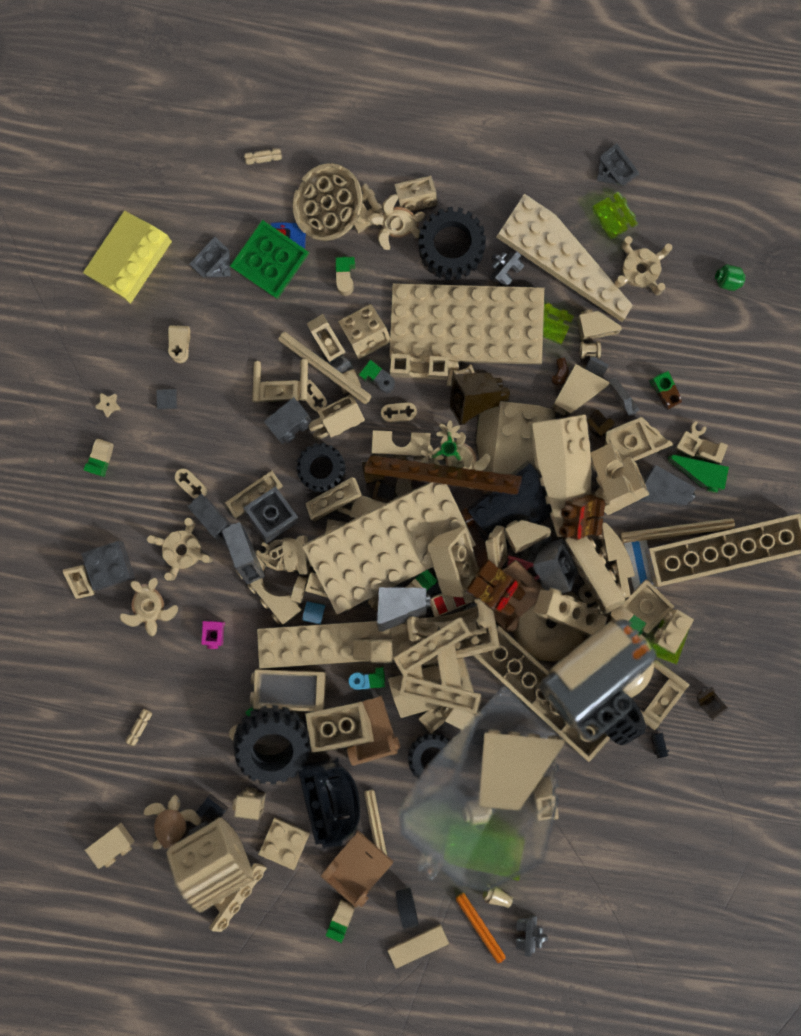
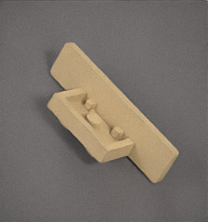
(231, 904)

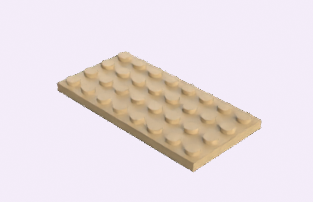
(468, 323)
(383, 545)

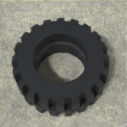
(271, 767)

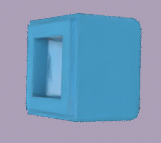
(313, 612)

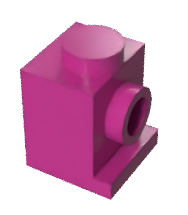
(207, 629)

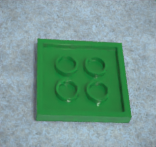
(269, 259)

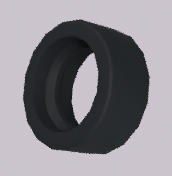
(406, 908)

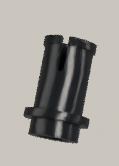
(659, 745)

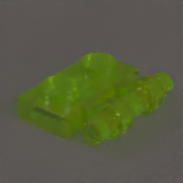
(610, 218)
(552, 329)

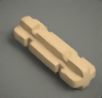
(263, 156)
(138, 727)

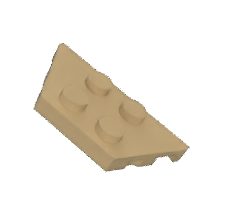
(636, 439)

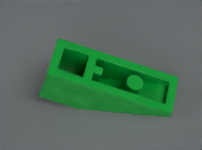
(702, 473)

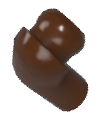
(563, 372)

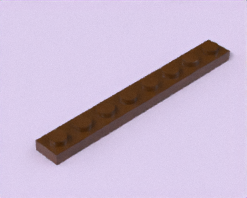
(443, 474)

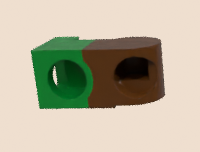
(666, 390)

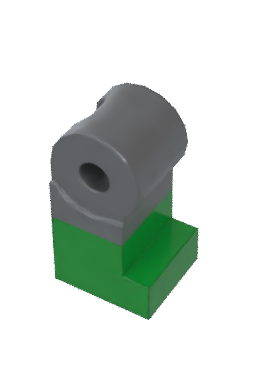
(378, 376)

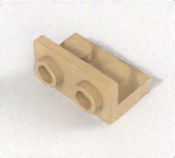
(416, 194)

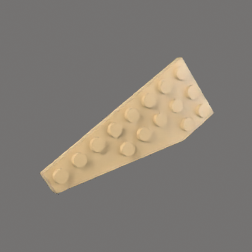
(550, 245)

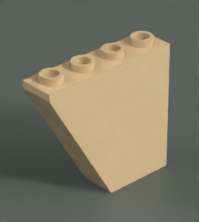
(514, 767)

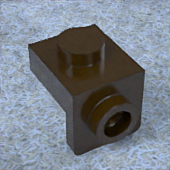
(711, 703)

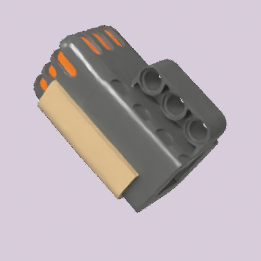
(594, 678)

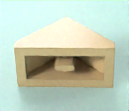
(79, 581)

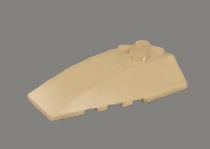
(507, 435)
(564, 461)

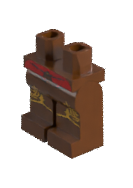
(582, 517)
(501, 591)

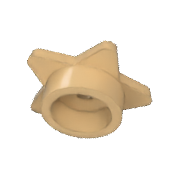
(108, 409)

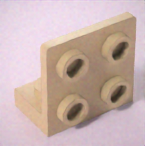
(365, 331)

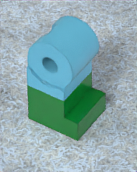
(369, 680)

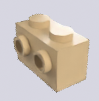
(673, 630)
(249, 804)
(109, 846)

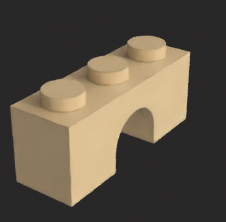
(423, 368)
(383, 445)
(606, 462)

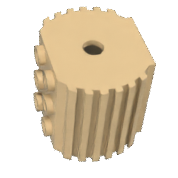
(210, 865)

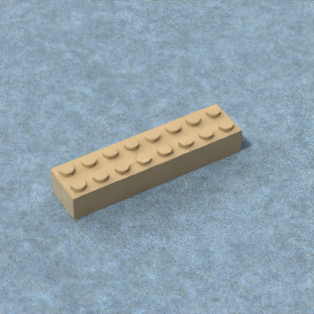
(724, 550)
(323, 643)
(523, 677)

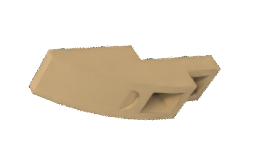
(615, 551)

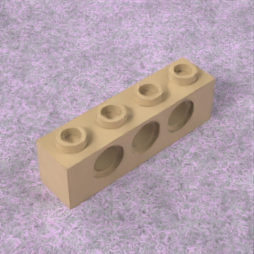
(569, 613)

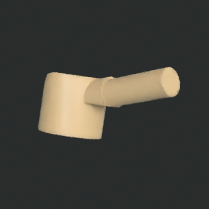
(453, 365)

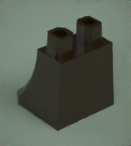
(475, 394)

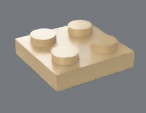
(647, 605)
(284, 843)

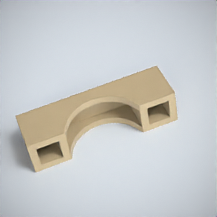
(282, 607)

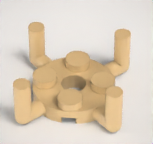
(649, 260)
(170, 546)

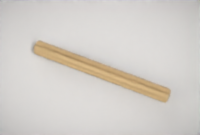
(325, 368)
(677, 530)

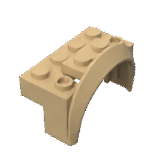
(479, 621)

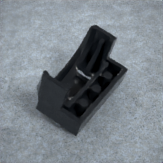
(345, 798)

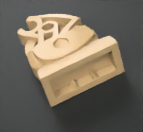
(288, 556)

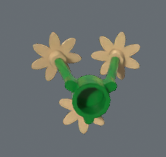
(448, 448)

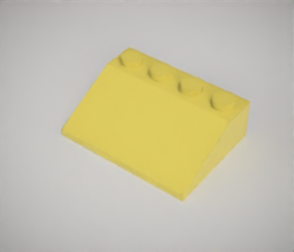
(127, 256)

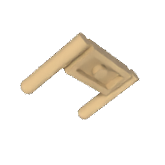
(279, 390)
(665, 698)

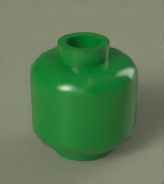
(730, 277)

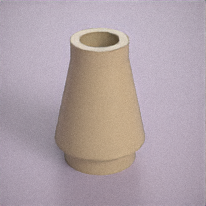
(497, 897)

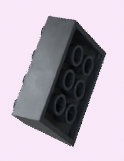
(503, 508)

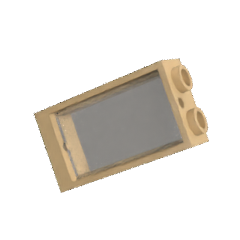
(288, 689)

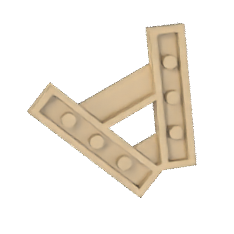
(450, 691)

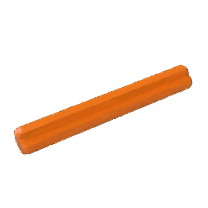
(480, 928)

